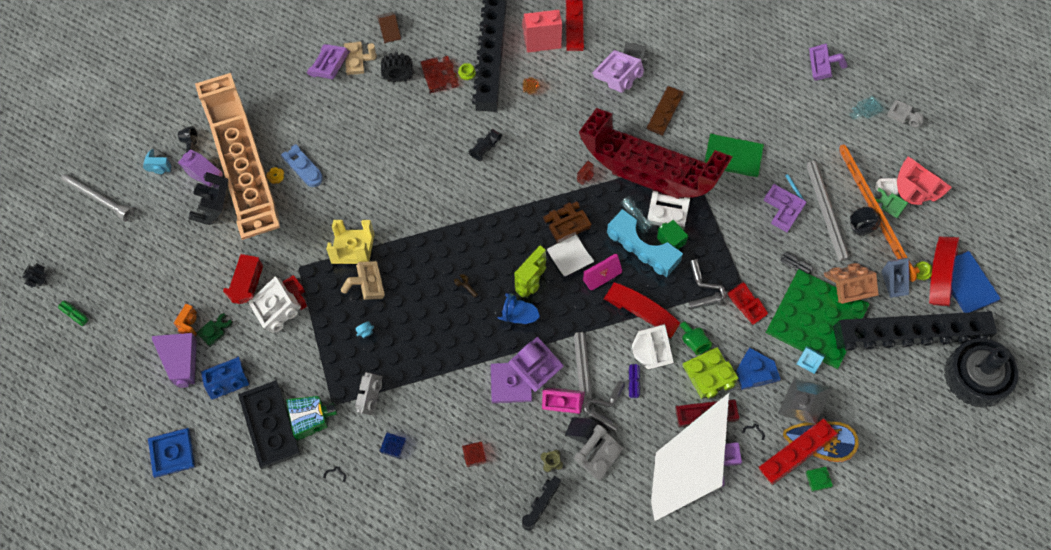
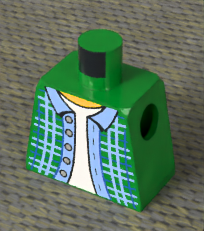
(309, 415)

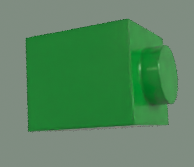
(673, 234)

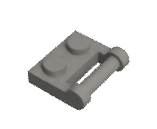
(602, 456)

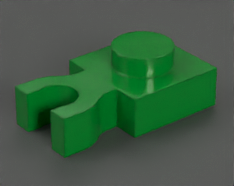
(892, 204)

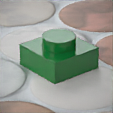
(819, 479)

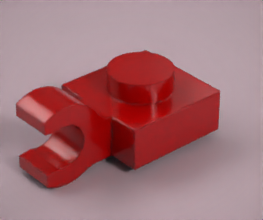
(296, 289)

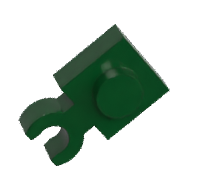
(212, 332)

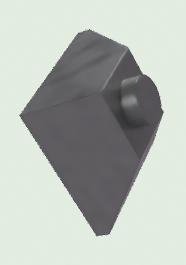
(804, 401)

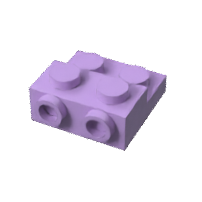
(619, 71)

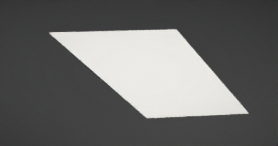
(691, 462)

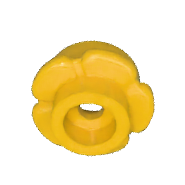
(275, 179)

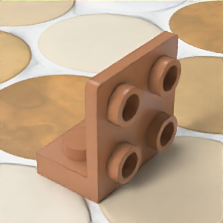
(853, 282)

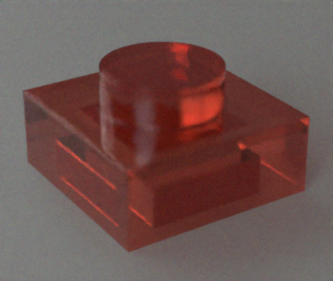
(585, 173)
(474, 454)

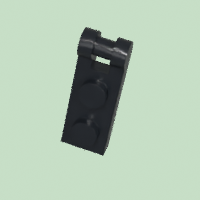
(540, 504)

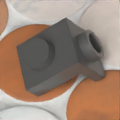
(636, 51)

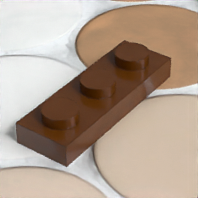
(665, 110)

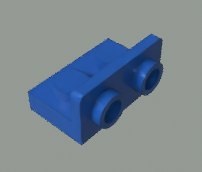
(224, 378)

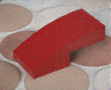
(747, 304)

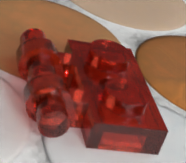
(433, 74)

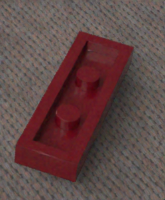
(689, 413)

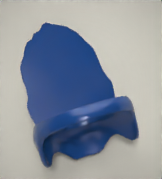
(518, 311)

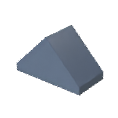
(897, 277)

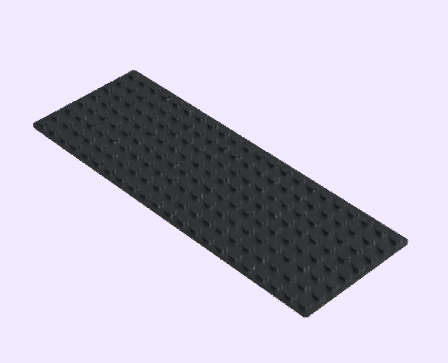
(436, 327)

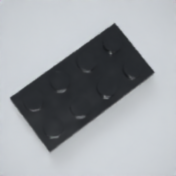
(269, 424)

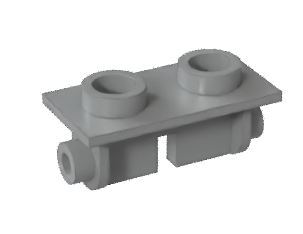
(368, 402)

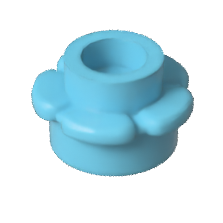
(364, 329)

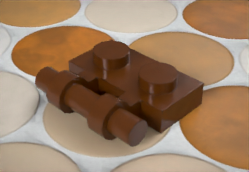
(568, 226)

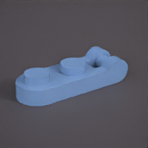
(303, 167)

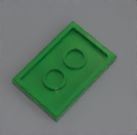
(745, 154)

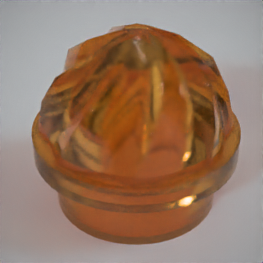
(530, 85)

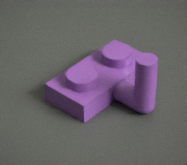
(822, 61)

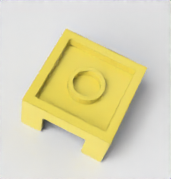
(351, 245)

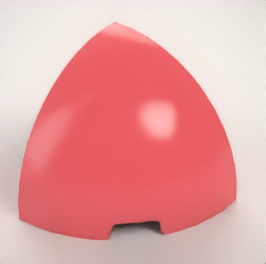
(918, 184)

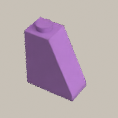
(178, 357)

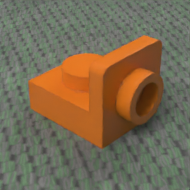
(185, 318)

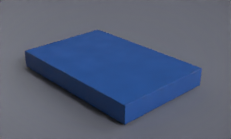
(971, 285)

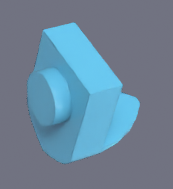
(156, 164)

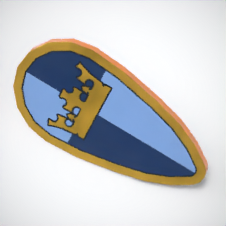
(838, 450)

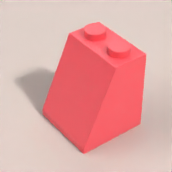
(542, 30)

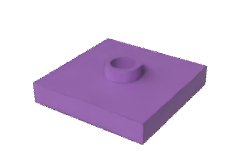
(508, 385)

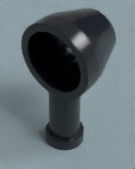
(185, 137)

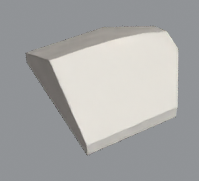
(652, 347)

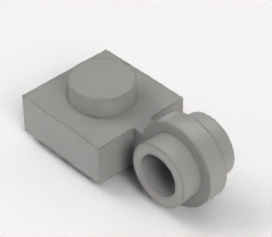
(902, 111)

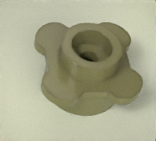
(554, 455)

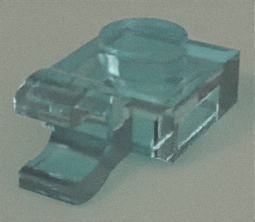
(866, 107)

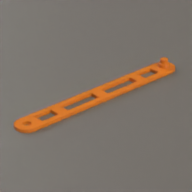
(895, 245)

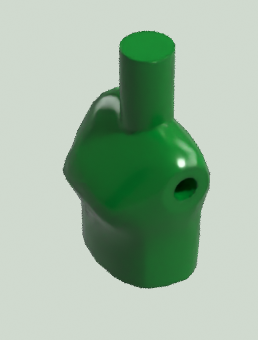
(695, 339)

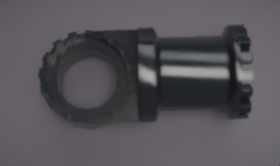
(485, 144)

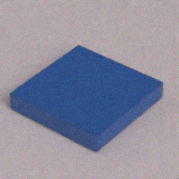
(171, 452)

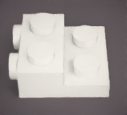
(274, 305)

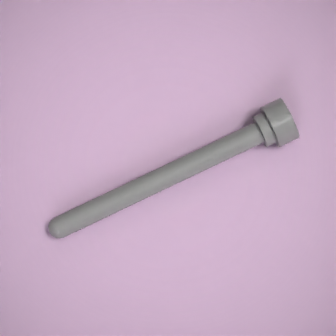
(121, 211)

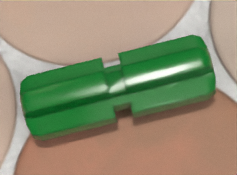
(73, 313)

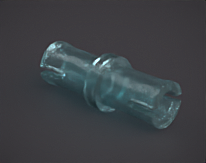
(637, 213)

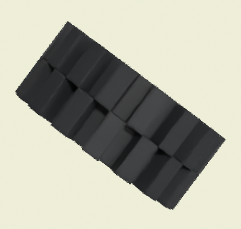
(396, 67)

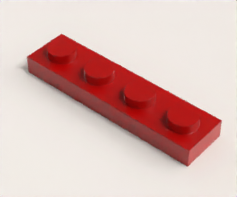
(574, 25)
(798, 451)

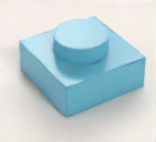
(810, 359)

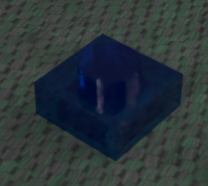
(392, 445)

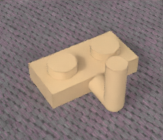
(355, 58)
(368, 278)

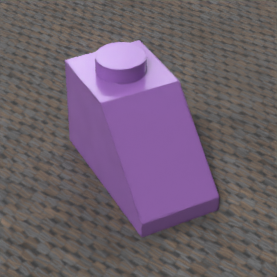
(196, 166)

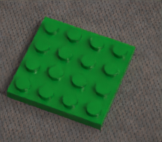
(809, 315)

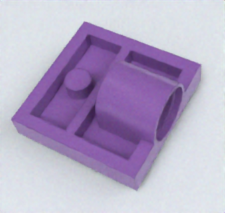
(536, 364)

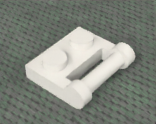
(661, 214)

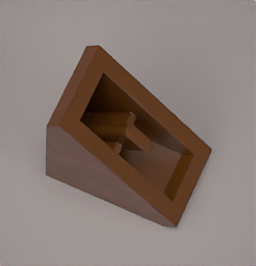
(388, 27)

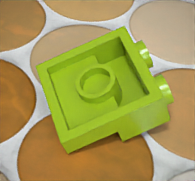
(528, 273)
(710, 373)

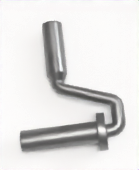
(709, 300)
(591, 413)

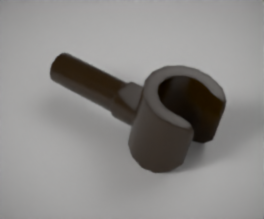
(465, 283)

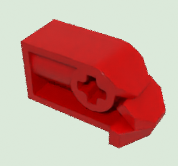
(244, 279)

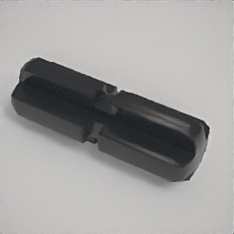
(791, 261)

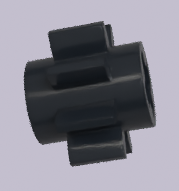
(34, 275)

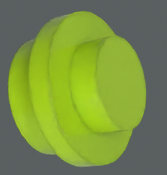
(466, 71)
(925, 271)

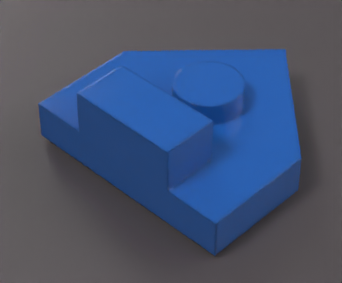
(756, 370)

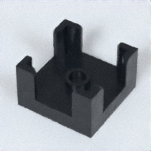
(212, 199)

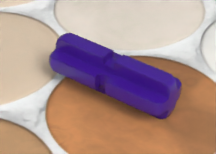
(634, 378)

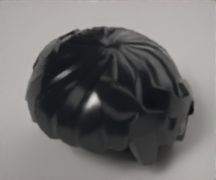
(870, 219)

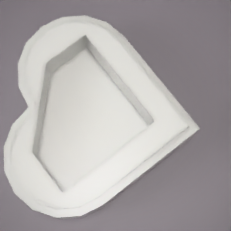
(889, 185)

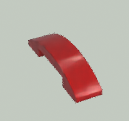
(943, 271)
(642, 307)

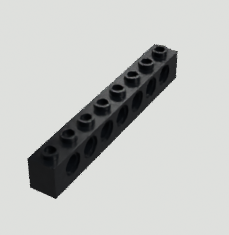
(489, 59)
(981, 322)

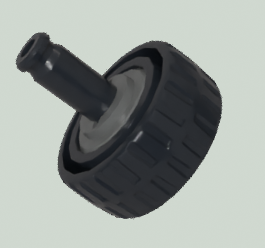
(981, 372)

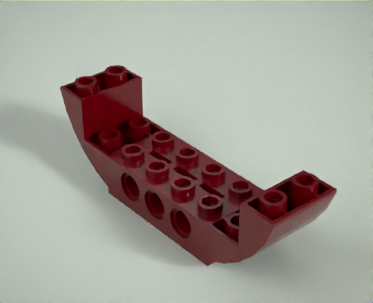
(649, 163)

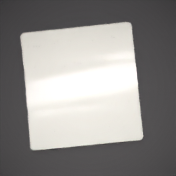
(570, 255)

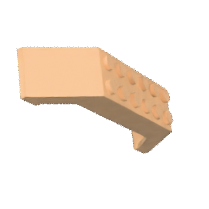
(239, 156)

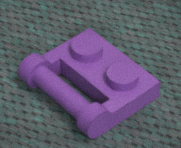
(328, 61)

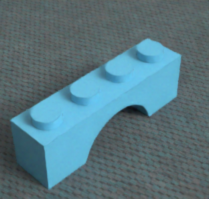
(661, 257)

